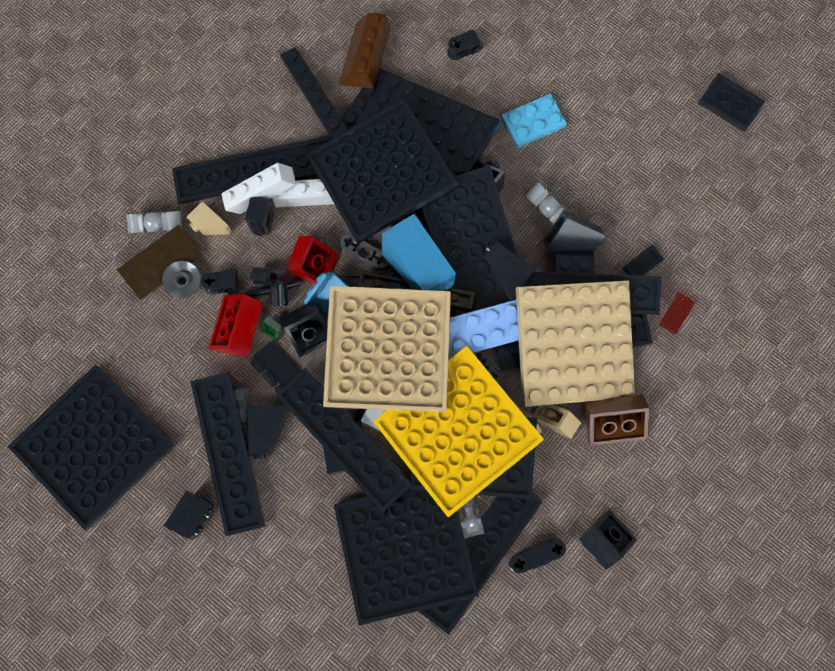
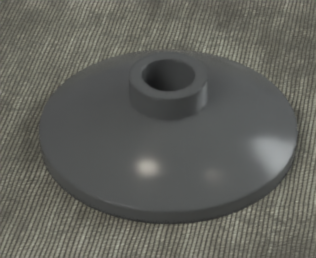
(179, 270)

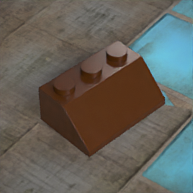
(617, 420)

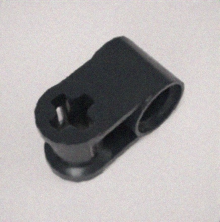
(464, 45)
(224, 282)

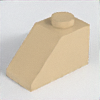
(207, 222)
(557, 419)

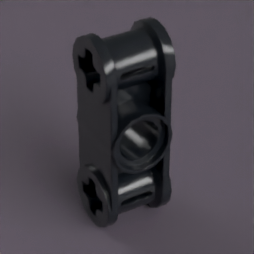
(537, 556)

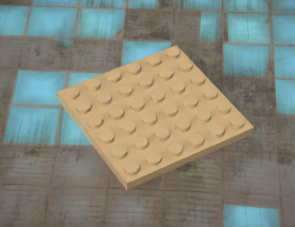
(575, 342)
(387, 349)

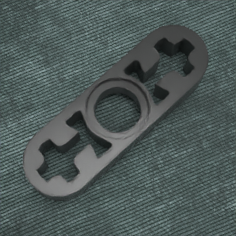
(350, 250)

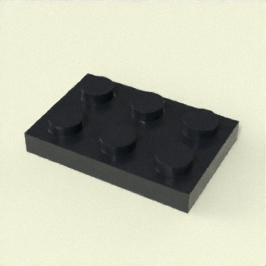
(731, 102)

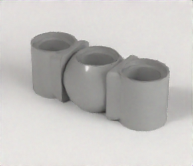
(547, 203)
(153, 221)

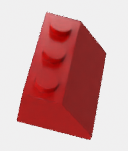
(235, 325)

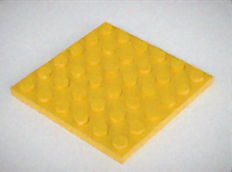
(468, 444)

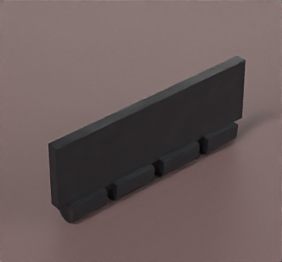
(278, 367)

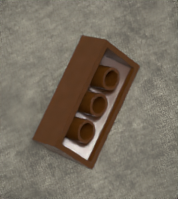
(365, 51)

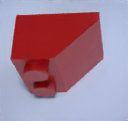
(311, 259)

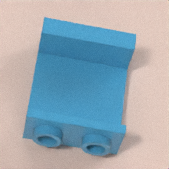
(321, 290)

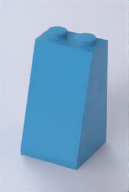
(416, 256)

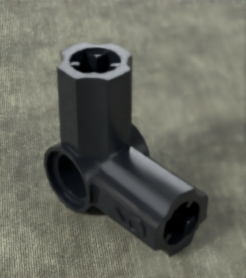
(276, 279)

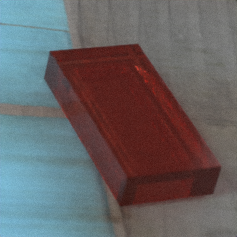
(676, 313)

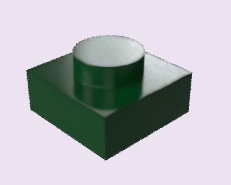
(272, 328)

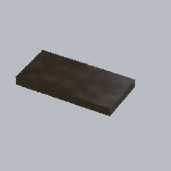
(146, 268)

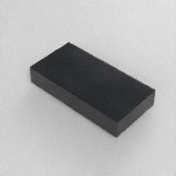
(644, 262)

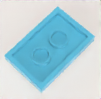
(533, 120)

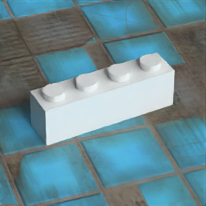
(260, 186)
(303, 194)

